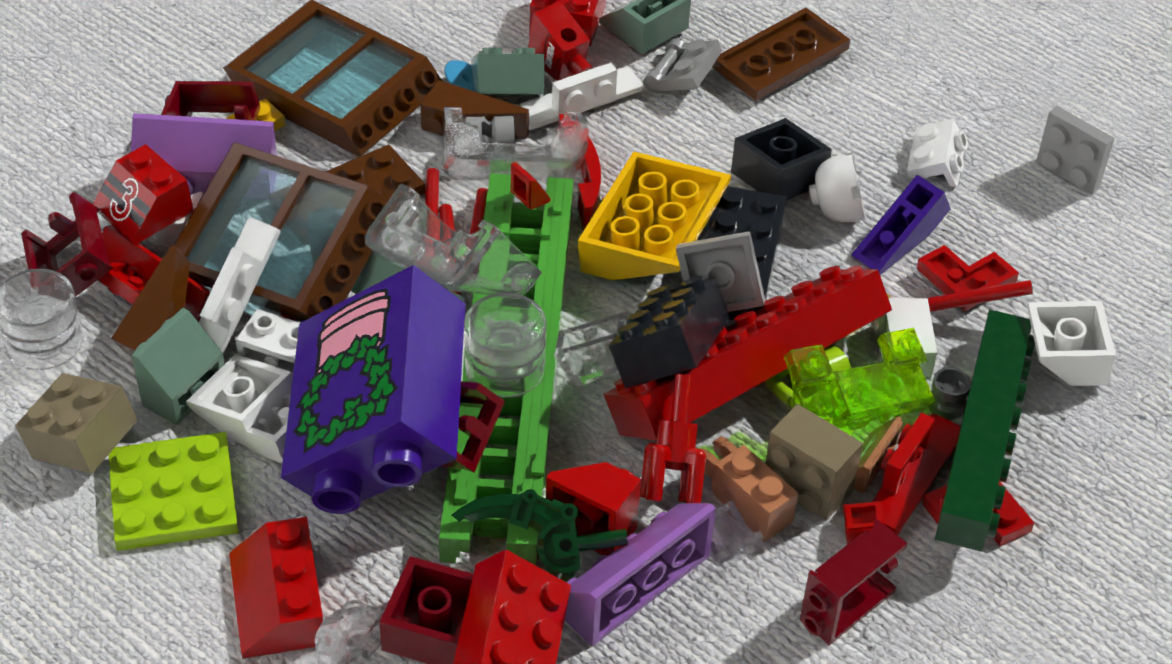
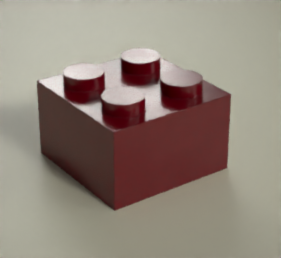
(425, 612)

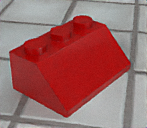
(276, 589)

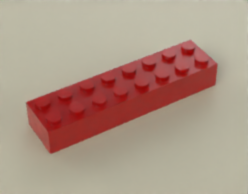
(756, 347)

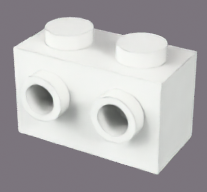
(269, 340)

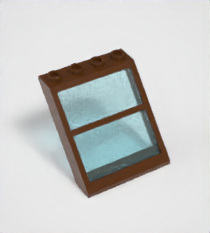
(335, 76)
(318, 220)

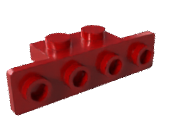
(134, 268)
(914, 466)

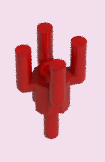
(675, 451)

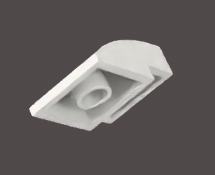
(248, 404)

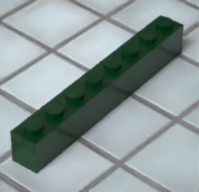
(986, 434)

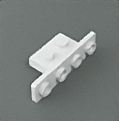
(582, 93)
(237, 281)

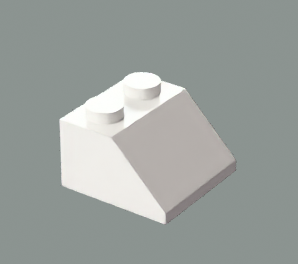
(1073, 340)

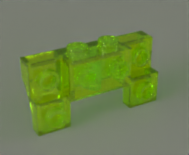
(865, 392)

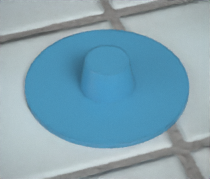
(459, 74)

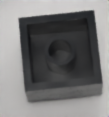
(778, 159)

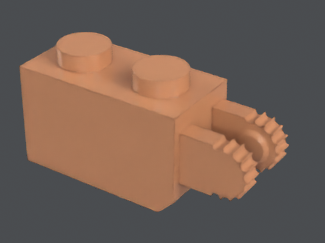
(756, 490)

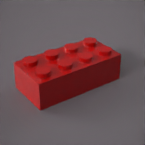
(512, 613)

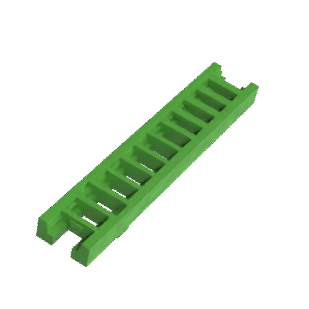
(544, 240)

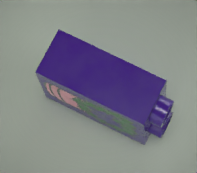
(375, 392)

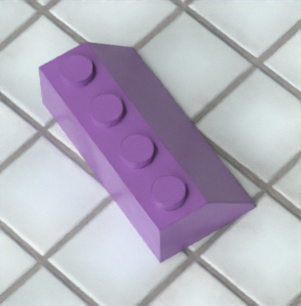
(198, 143)
(640, 571)

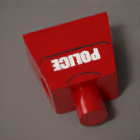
(560, 40)

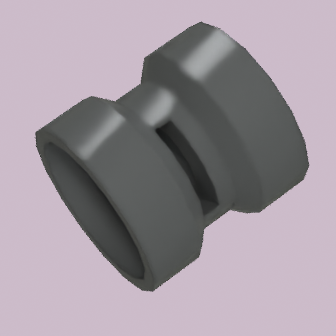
(949, 391)

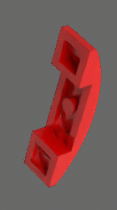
(589, 191)

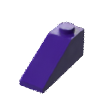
(903, 225)

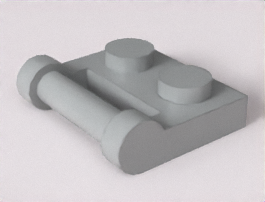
(690, 70)

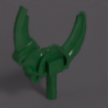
(555, 521)

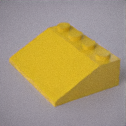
(647, 216)

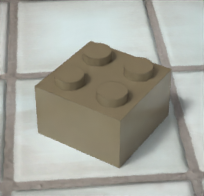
(76, 422)
(814, 460)

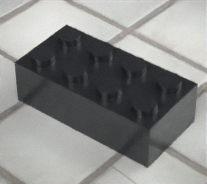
(755, 212)
(669, 331)

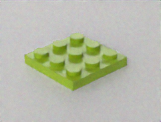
(172, 491)

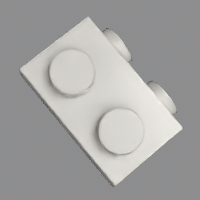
(937, 151)

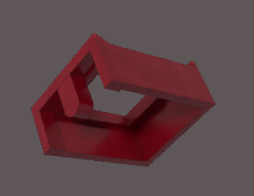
(213, 97)
(89, 263)
(478, 429)
(850, 584)

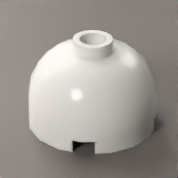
(838, 189)

